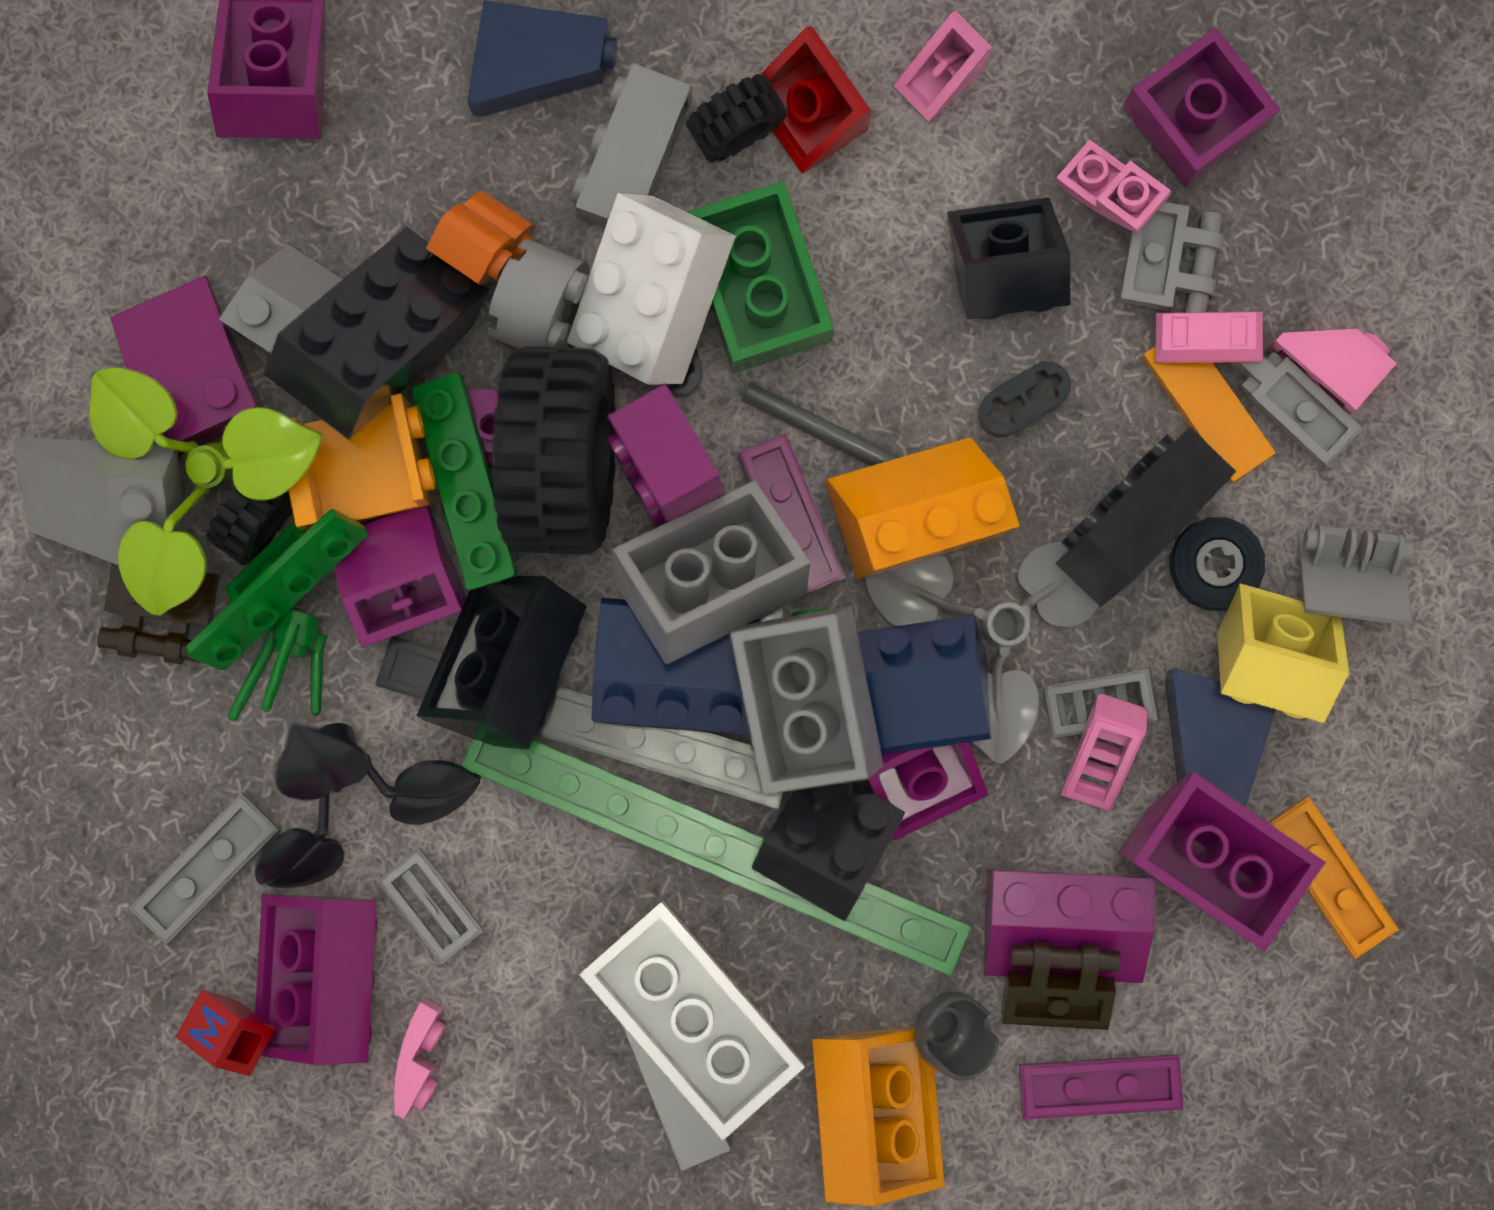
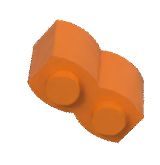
(480, 237)

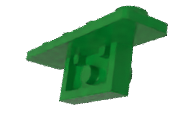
(463, 481)
(274, 585)

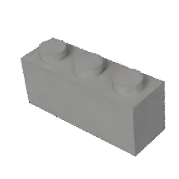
(635, 142)

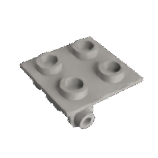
(1355, 577)

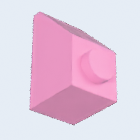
(1338, 361)

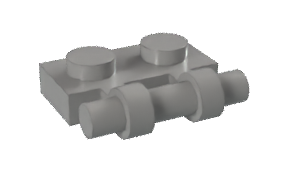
(1155, 255)

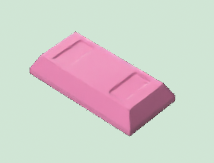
(1209, 337)

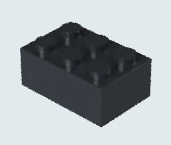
(1143, 514)

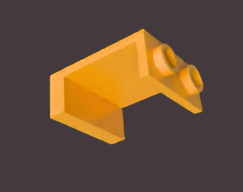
(370, 473)

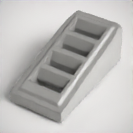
(1056, 707)

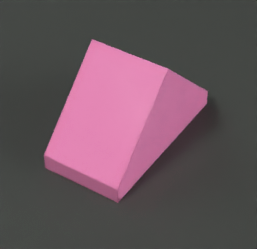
(944, 66)

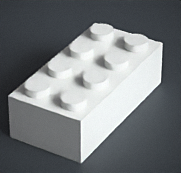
(692, 1020)

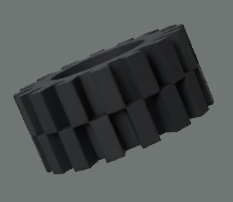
(736, 118)
(247, 524)

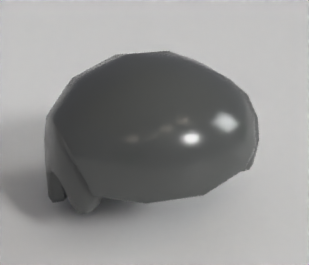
(939, 1038)

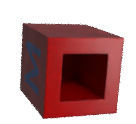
(225, 1033)

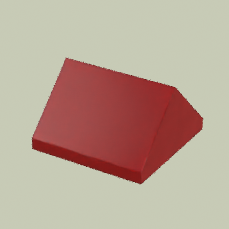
(819, 99)

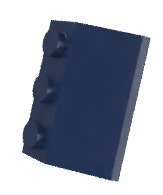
(927, 683)
(640, 689)

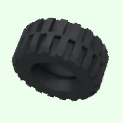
(553, 450)

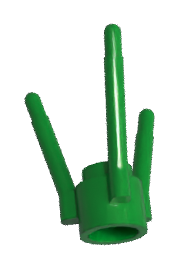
(290, 637)

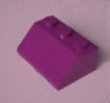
(1222, 858)
(1069, 912)
(316, 977)

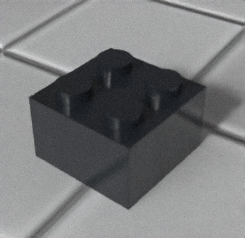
(828, 844)

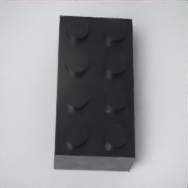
(374, 333)

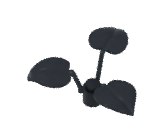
(325, 762)

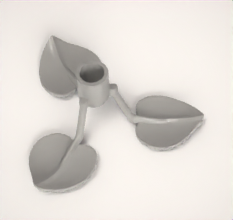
(917, 591)

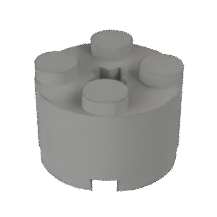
(538, 298)

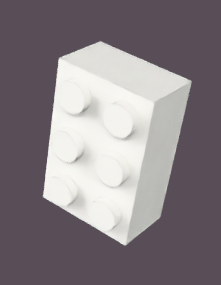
(650, 288)

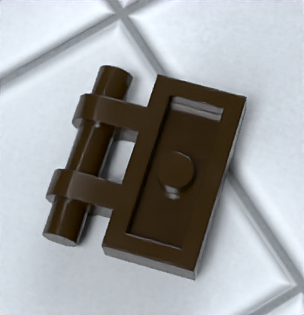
(130, 639)
(1060, 999)

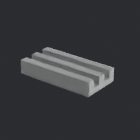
(458, 941)

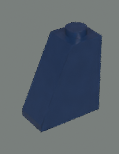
(535, 56)
(1215, 733)

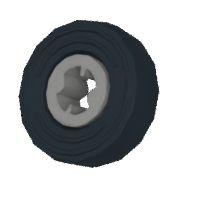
(1230, 540)

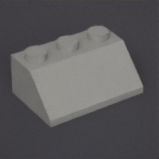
(276, 296)

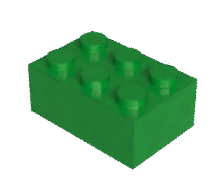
(768, 289)

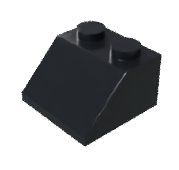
(1010, 258)

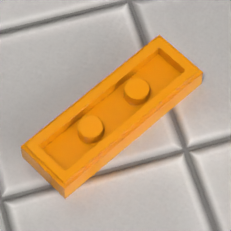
(1213, 412)
(1339, 886)

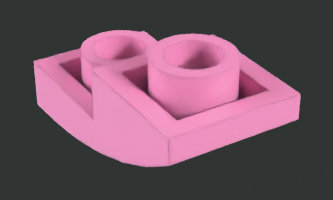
(1111, 188)
(413, 1073)

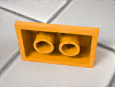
(920, 507)
(876, 1117)

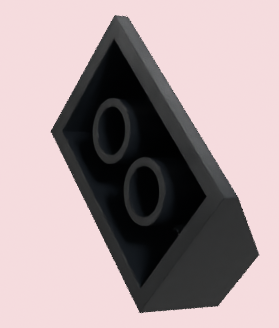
(503, 661)

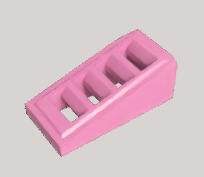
(1114, 722)

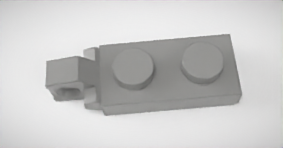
(1298, 407)

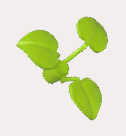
(258, 451)

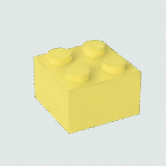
(1281, 654)

